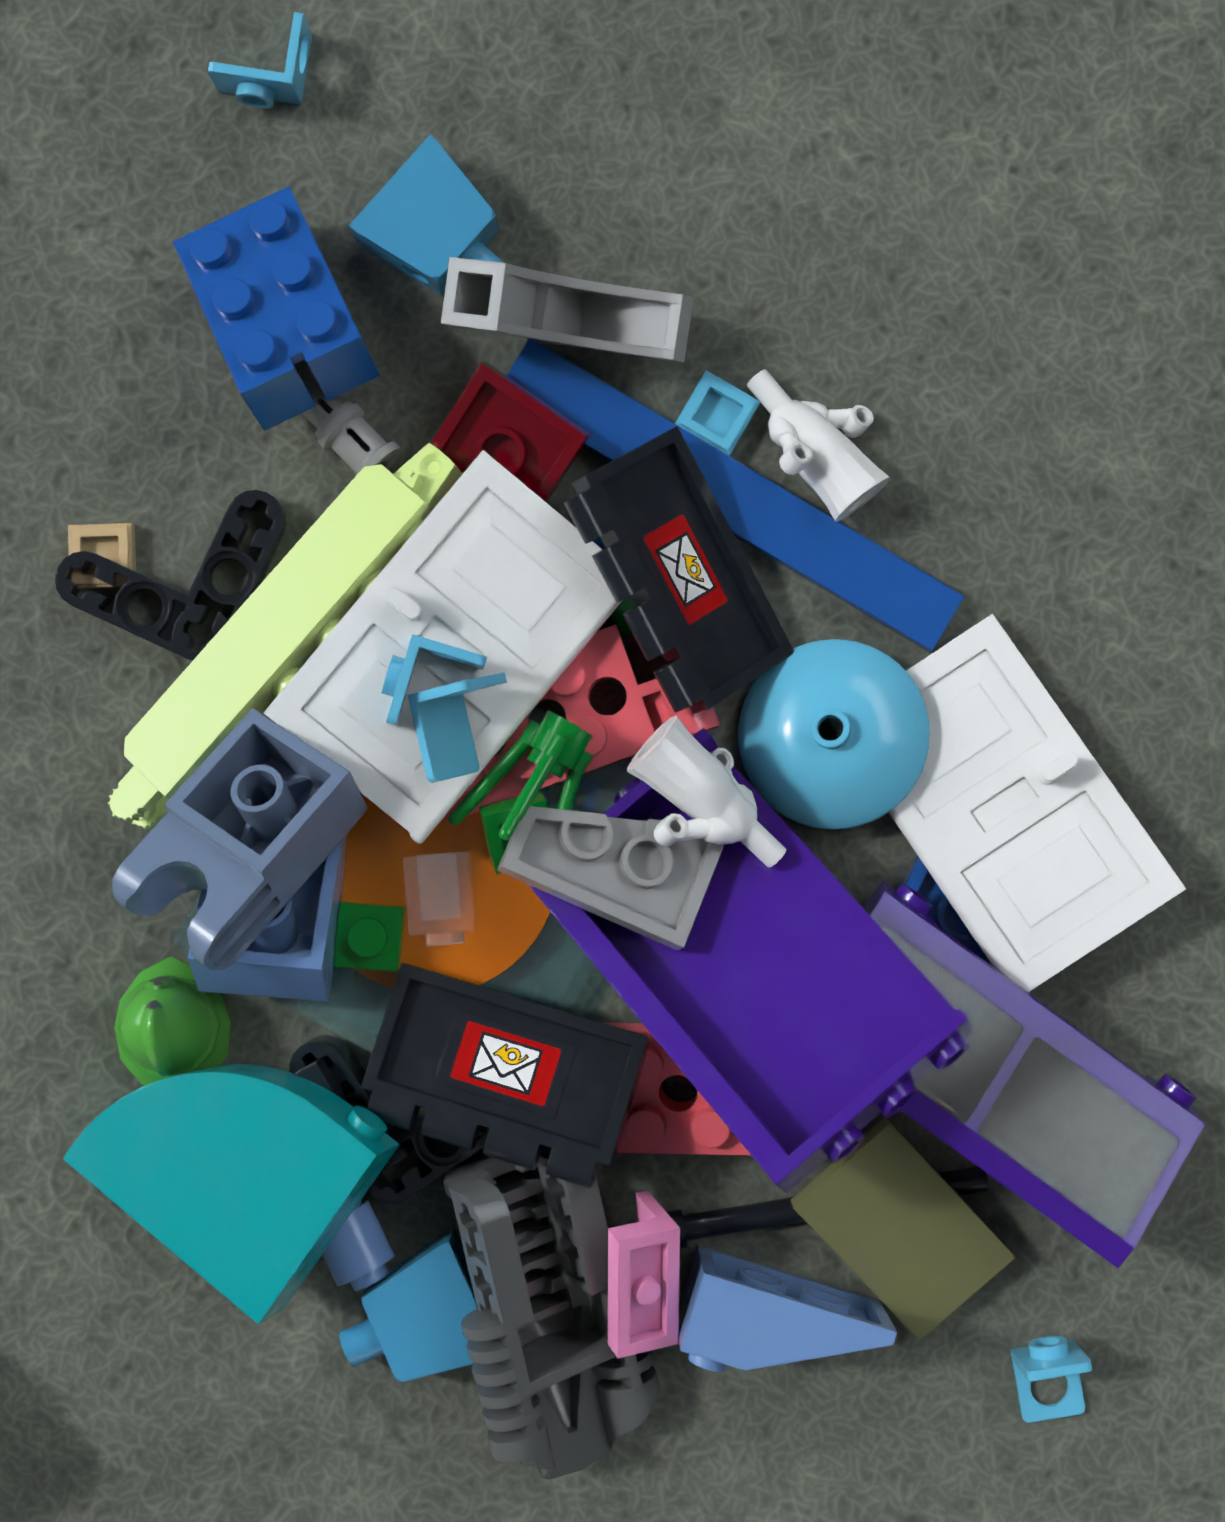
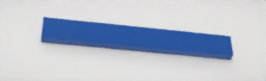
(753, 505)

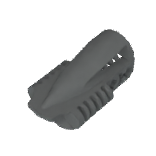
(542, 1318)

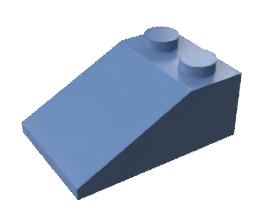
(294, 950)
(768, 1317)

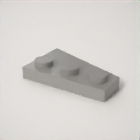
(614, 869)

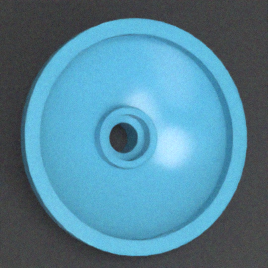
(842, 779)

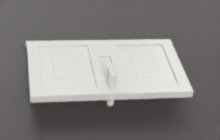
(479, 574)
(1022, 815)

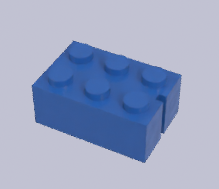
(274, 307)

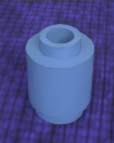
(359, 1250)

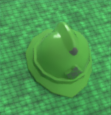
(169, 1024)

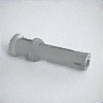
(346, 428)

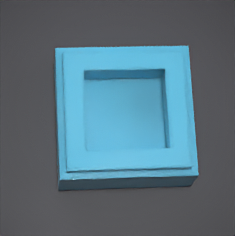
(717, 413)

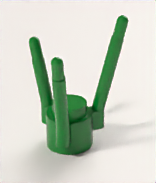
(556, 747)

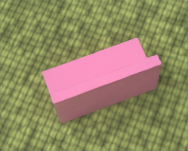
(643, 1281)

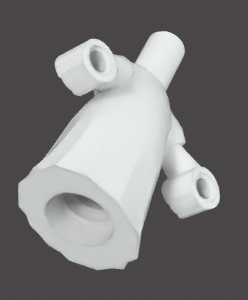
(818, 449)
(703, 789)

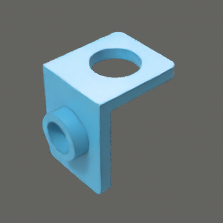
(263, 87)
(401, 669)
(445, 727)
(1047, 1359)

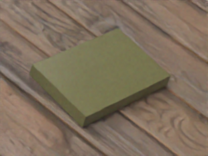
(903, 1229)

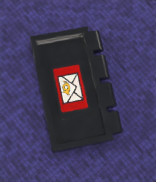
(682, 570)
(504, 1067)

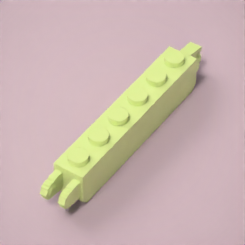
(277, 628)

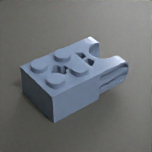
(246, 832)

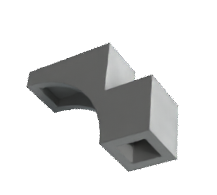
(565, 310)

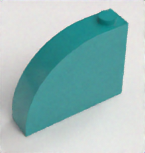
(237, 1173)

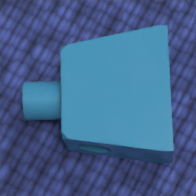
(427, 217)
(416, 1314)

